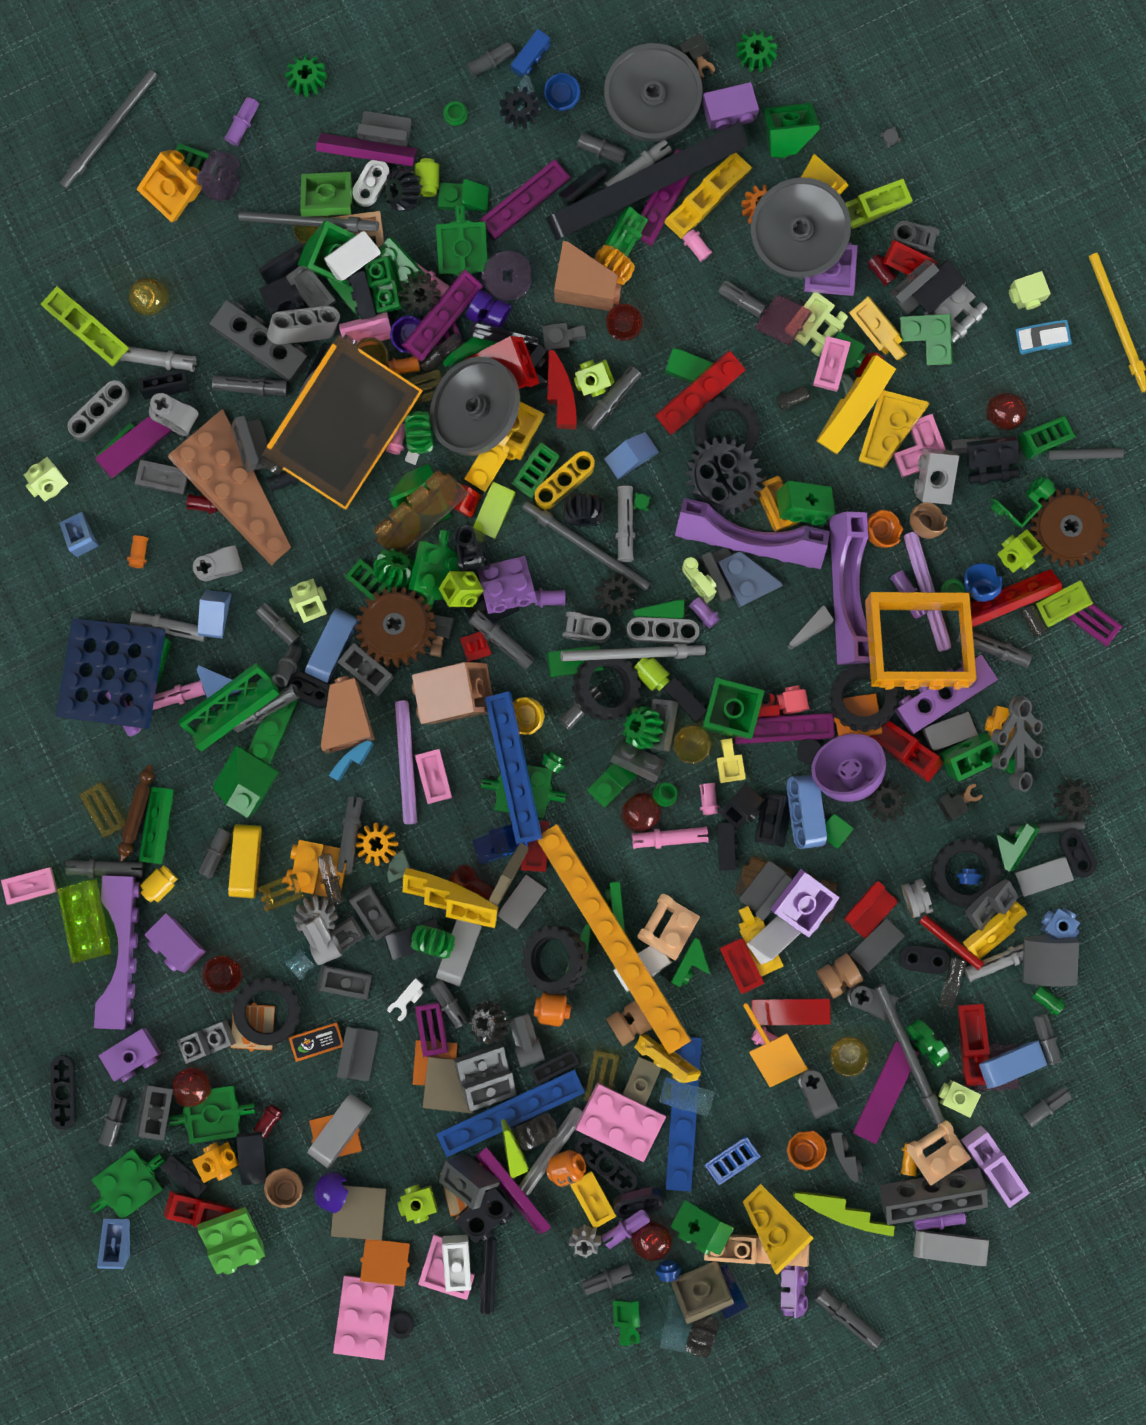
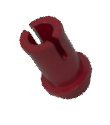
(881, 270)
(200, 503)
(268, 1120)

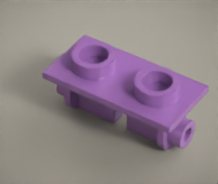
(795, 1300)

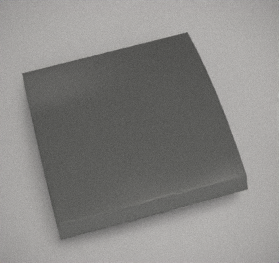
(1050, 961)
(485, 1077)

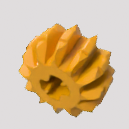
(616, 262)
(384, 841)

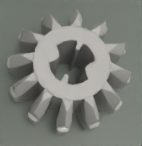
(316, 906)

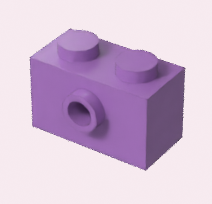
(730, 106)
(174, 943)
(130, 1055)

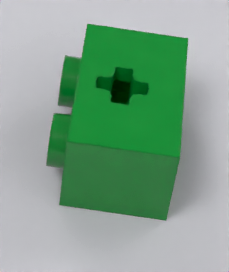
(805, 503)
(969, 756)
(702, 1228)

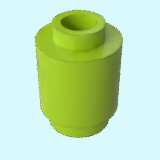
(429, 176)
(652, 673)

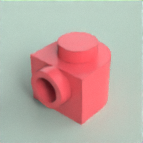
(792, 700)

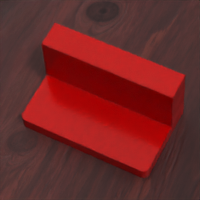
(870, 909)

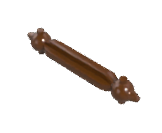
(135, 812)

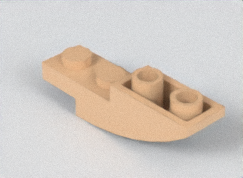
(749, 1250)

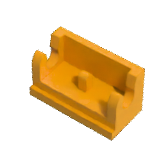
(769, 502)

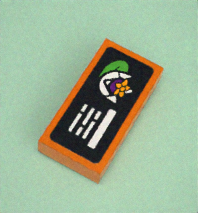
(316, 1041)

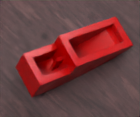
(561, 393)
(908, 751)
(792, 1011)
(973, 1042)
(193, 1210)

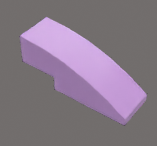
(995, 1166)

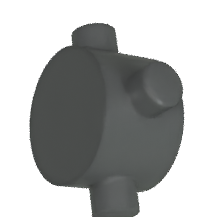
(890, 137)

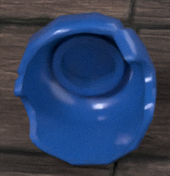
(562, 92)
(982, 582)

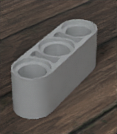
(303, 325)
(96, 423)
(674, 626)
(454, 967)
(339, 1130)
(951, 1248)

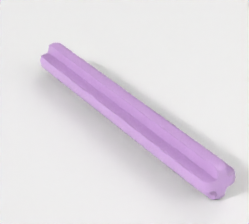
(925, 585)
(406, 762)

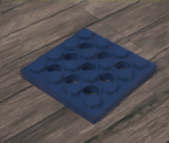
(142, 689)

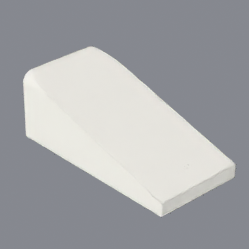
(456, 1263)

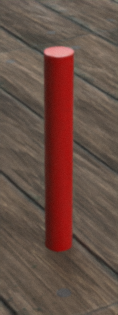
(952, 942)

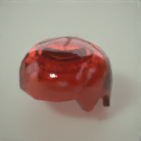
(624, 322)
(1006, 411)
(640, 813)
(221, 974)
(191, 1087)
(652, 1241)

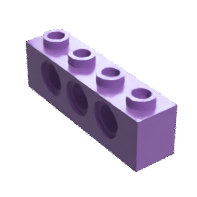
(916, 720)

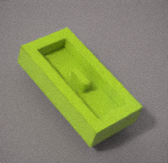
(1064, 603)

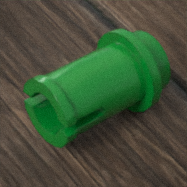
(1049, 1000)

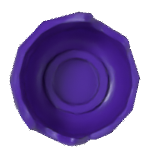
(402, 329)
(330, 1193)

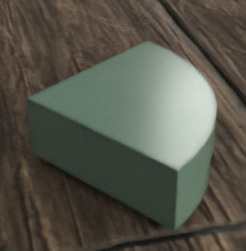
(397, 866)

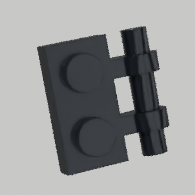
(992, 453)

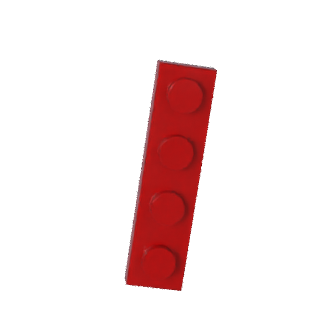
(699, 392)
(1015, 596)

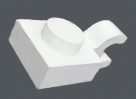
(412, 994)

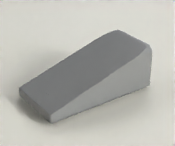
(817, 623)
(949, 731)
(1044, 876)
(521, 902)

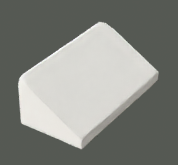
(352, 256)
(772, 939)

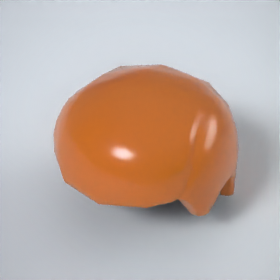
(884, 529)
(806, 1150)

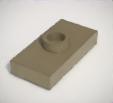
(641, 1080)

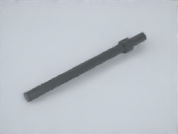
(78, 165)
(352, 224)
(546, 519)
(929, 1098)

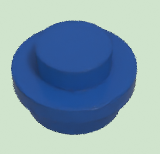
(969, 876)
(668, 1271)

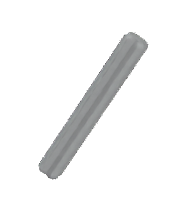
(551, 1149)

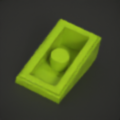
(494, 510)
(515, 1158)

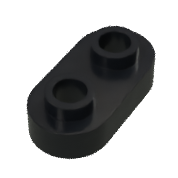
(310, 688)
(1079, 852)
(924, 959)
(648, 1199)

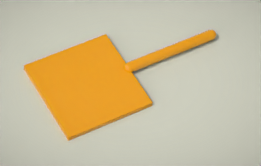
(776, 1058)

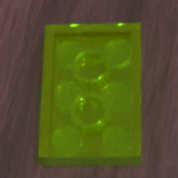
(84, 921)

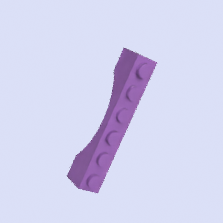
(848, 542)
(799, 546)
(119, 898)

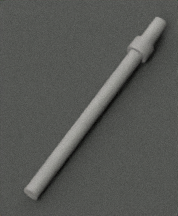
(679, 651)

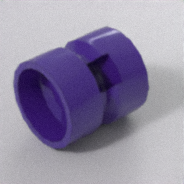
(497, 309)

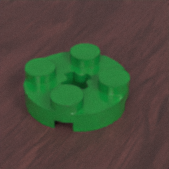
(927, 1043)

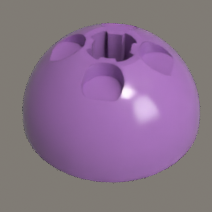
(849, 767)

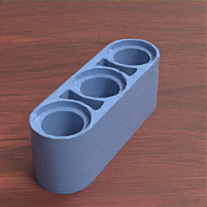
(331, 645)
(806, 812)
(1012, 1064)

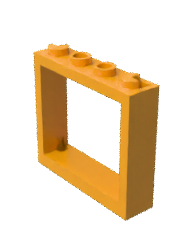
(919, 601)

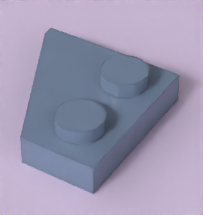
(746, 578)

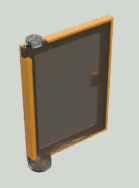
(341, 422)

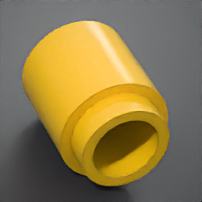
(158, 884)

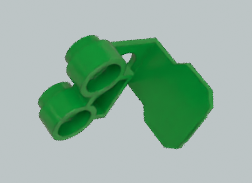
(1039, 488)

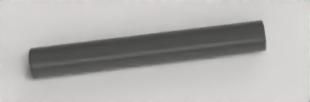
(1085, 453)
(1052, 827)

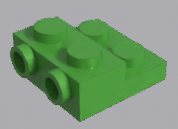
(326, 194)
(231, 1241)

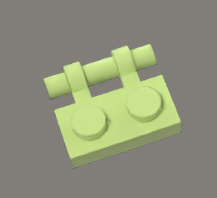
(820, 313)
(702, 584)

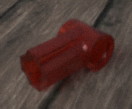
(471, 882)

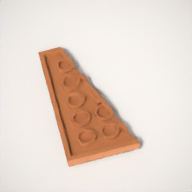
(216, 469)

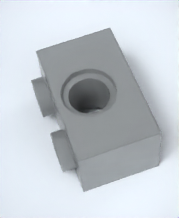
(942, 489)

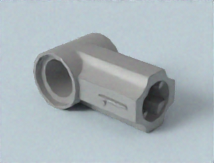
(322, 944)

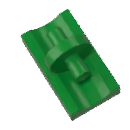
(627, 231)

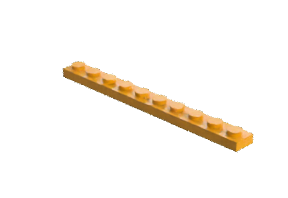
(613, 939)

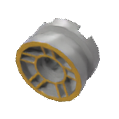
(917, 898)

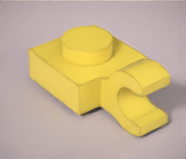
(730, 766)

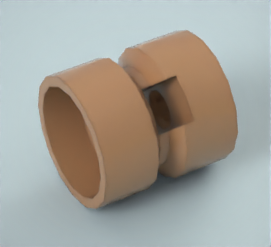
(840, 975)
(624, 1031)

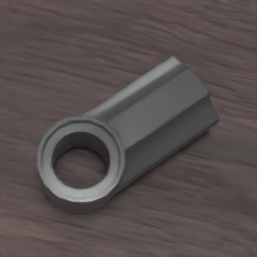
(527, 1045)

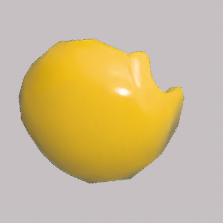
(528, 714)

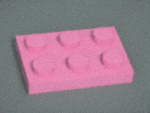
(620, 1122)
(363, 1318)

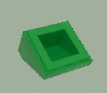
(837, 830)

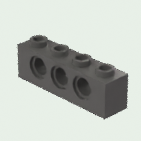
(232, 314)
(918, 1200)

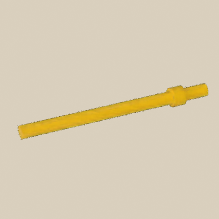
(1136, 366)

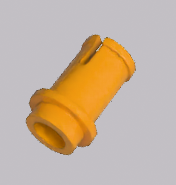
(908, 1165)

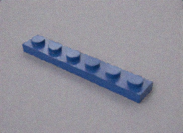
(513, 768)
(513, 1110)
(683, 1130)

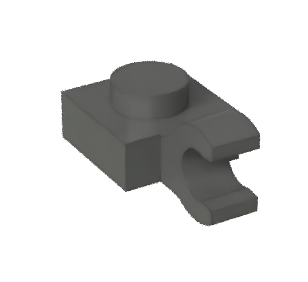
(558, 336)

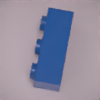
(531, 53)

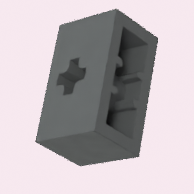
(365, 669)
(153, 1112)

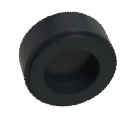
(807, 751)
(401, 1325)

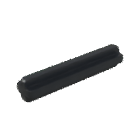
(498, 334)
(488, 1276)

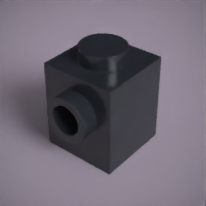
(742, 807)

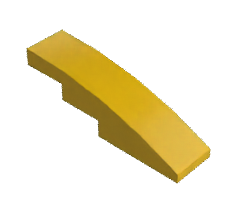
(708, 195)
(856, 404)
(457, 900)

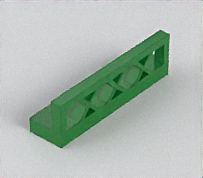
(233, 710)

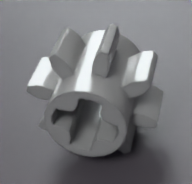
(585, 1241)

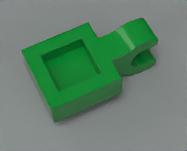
(627, 1318)

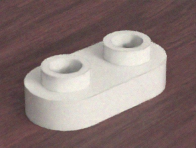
(369, 183)

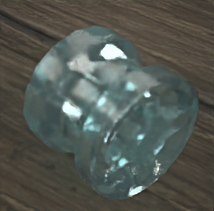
(300, 964)

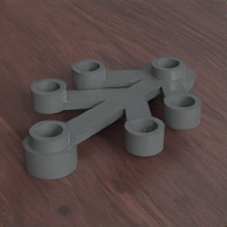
(1019, 712)

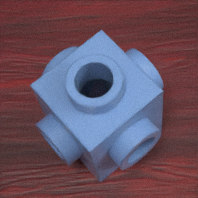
(1051, 924)

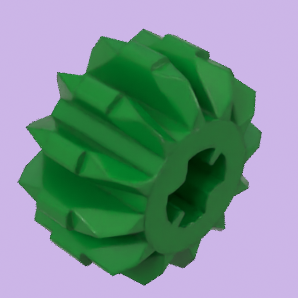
(748, 46)
(314, 79)
(418, 432)
(393, 568)
(643, 727)
(433, 941)

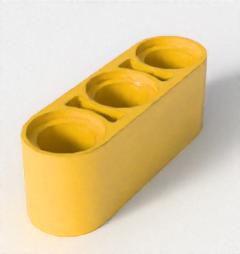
(569, 469)
(245, 861)

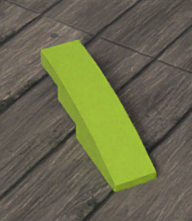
(878, 203)
(84, 326)
(835, 1208)

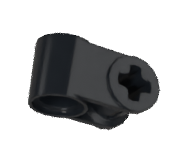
(471, 554)

